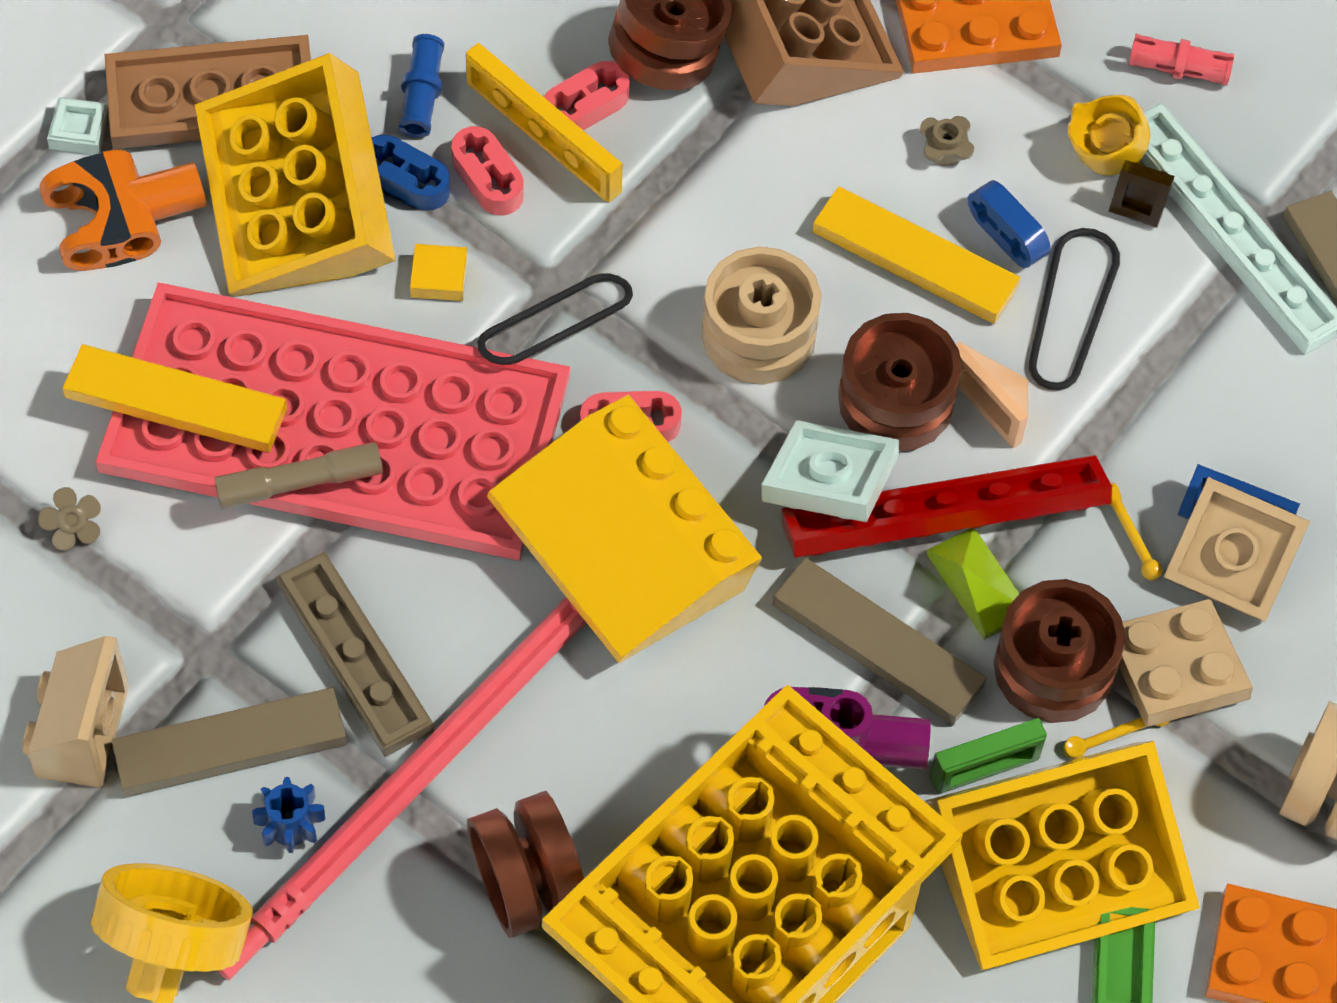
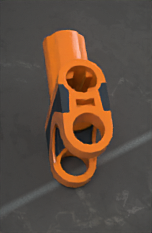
(123, 206)

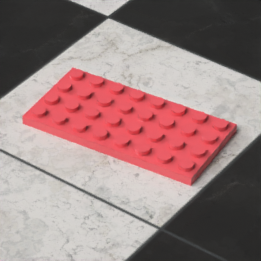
(433, 406)

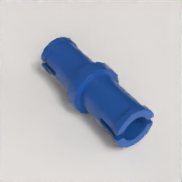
(421, 85)

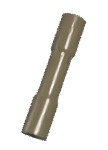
(263, 482)

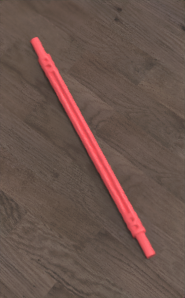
(408, 781)

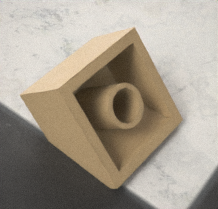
(78, 713)

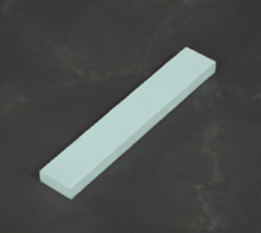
(1239, 234)

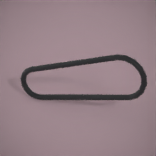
(1046, 303)

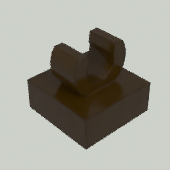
(1141, 193)

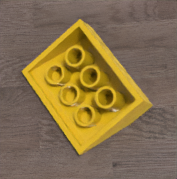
(294, 179)
(625, 529)
(1061, 850)

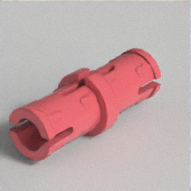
(1181, 59)

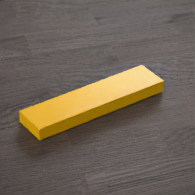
(544, 123)
(916, 254)
(175, 398)

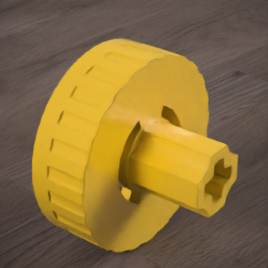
(169, 925)

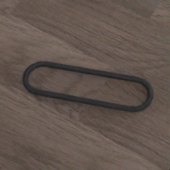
(561, 335)

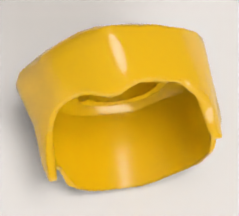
(1109, 133)

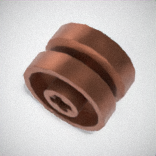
(668, 40)
(900, 379)
(1059, 650)
(524, 862)

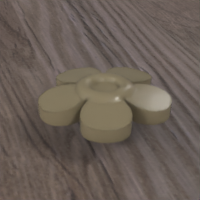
(71, 518)

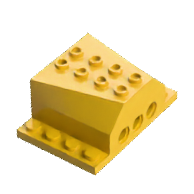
(760, 873)

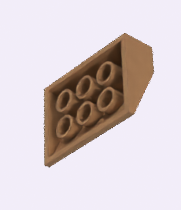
(809, 48)

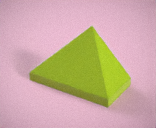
(975, 580)

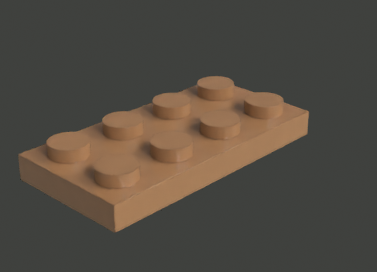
(157, 89)

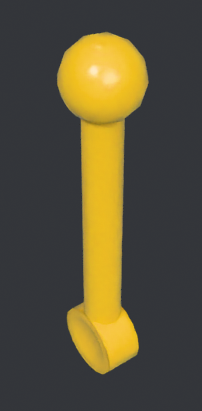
(1151, 568)
(1076, 746)

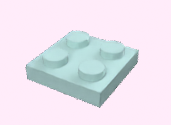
(830, 471)

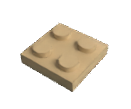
(1236, 549)
(1181, 663)

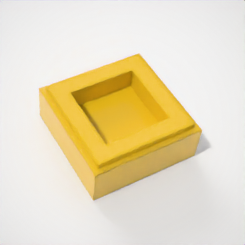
(438, 272)

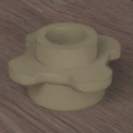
(947, 151)

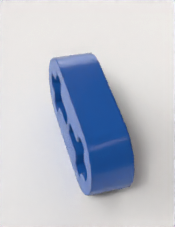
(407, 170)
(1009, 224)

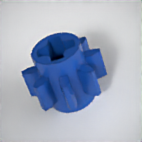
(283, 799)

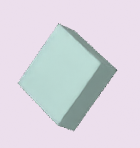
(78, 126)

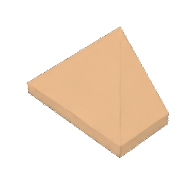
(995, 392)

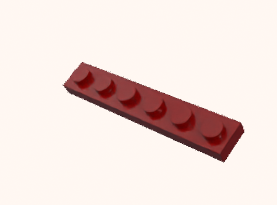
(955, 506)

